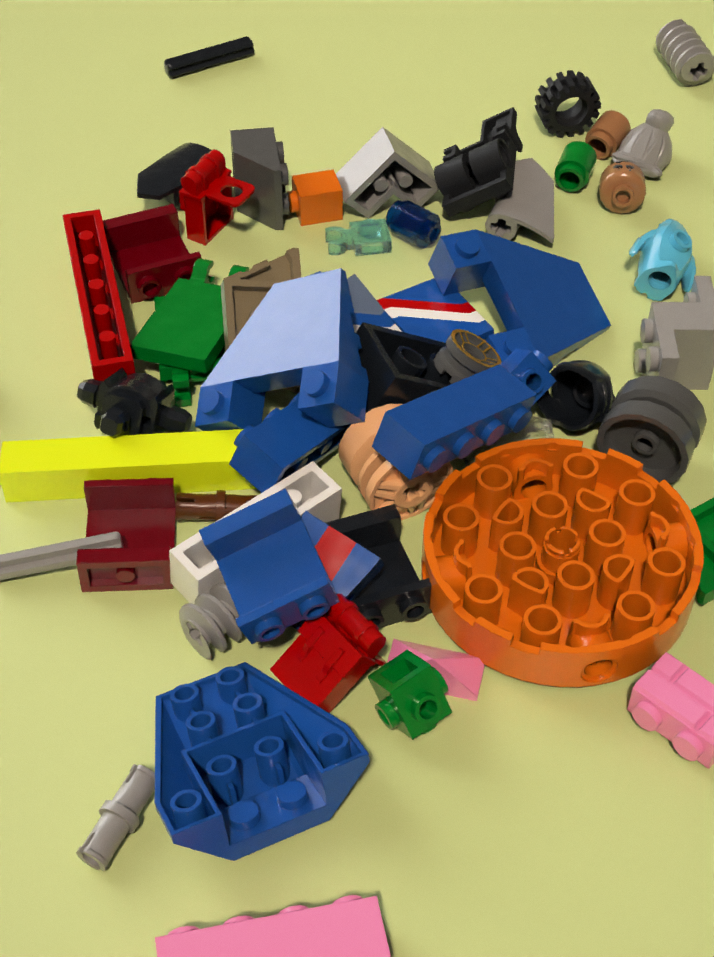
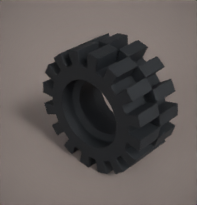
(558, 92)

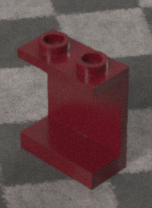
(148, 252)
(146, 521)

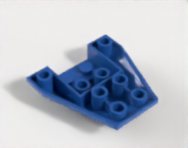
(248, 762)

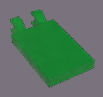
(187, 323)

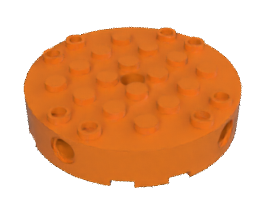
(561, 562)

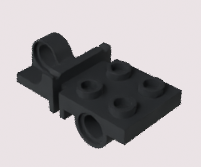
(481, 169)

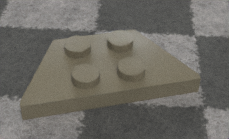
(245, 291)

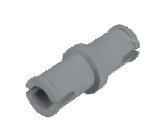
(118, 818)

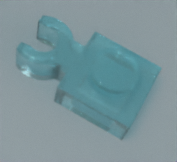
(363, 237)

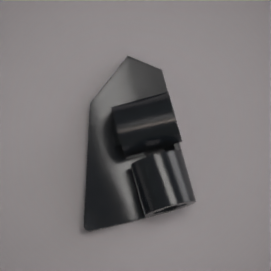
(164, 175)

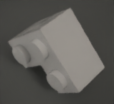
(384, 169)

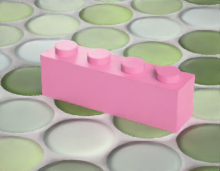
(342, 929)

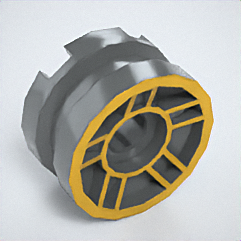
(465, 355)

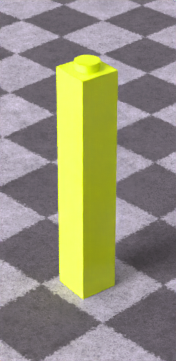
(60, 466)

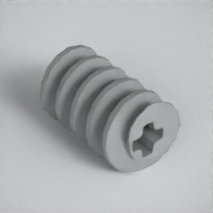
(685, 53)
(209, 620)

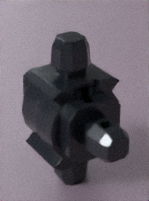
(133, 405)

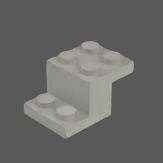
(680, 338)

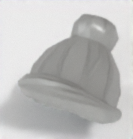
(648, 144)

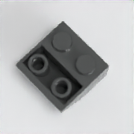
(261, 163)

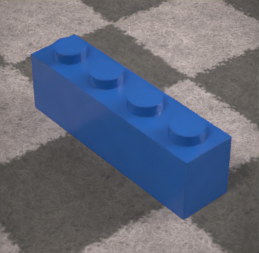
(454, 421)
(282, 445)

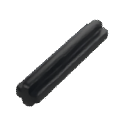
(208, 57)

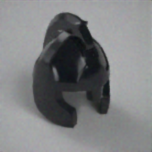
(579, 395)

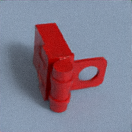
(209, 198)
(330, 655)

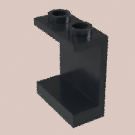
(396, 590)

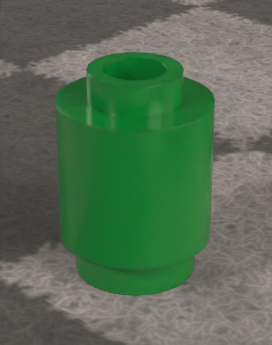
(575, 166)

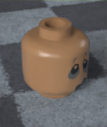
(622, 187)

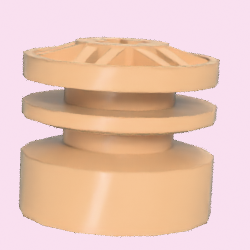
(377, 478)

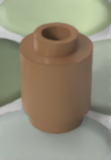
(608, 133)

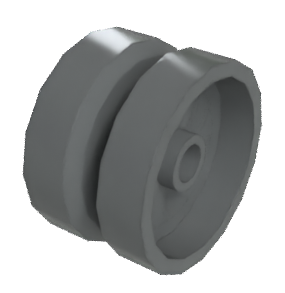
(654, 424)

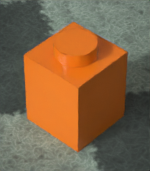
(316, 197)

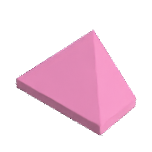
(460, 670)

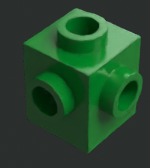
(410, 694)

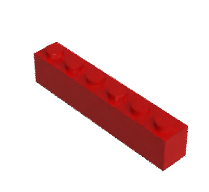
(98, 295)

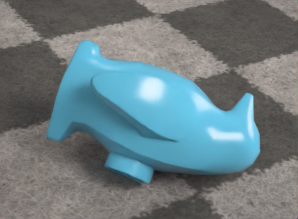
(664, 260)

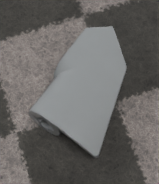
(526, 205)

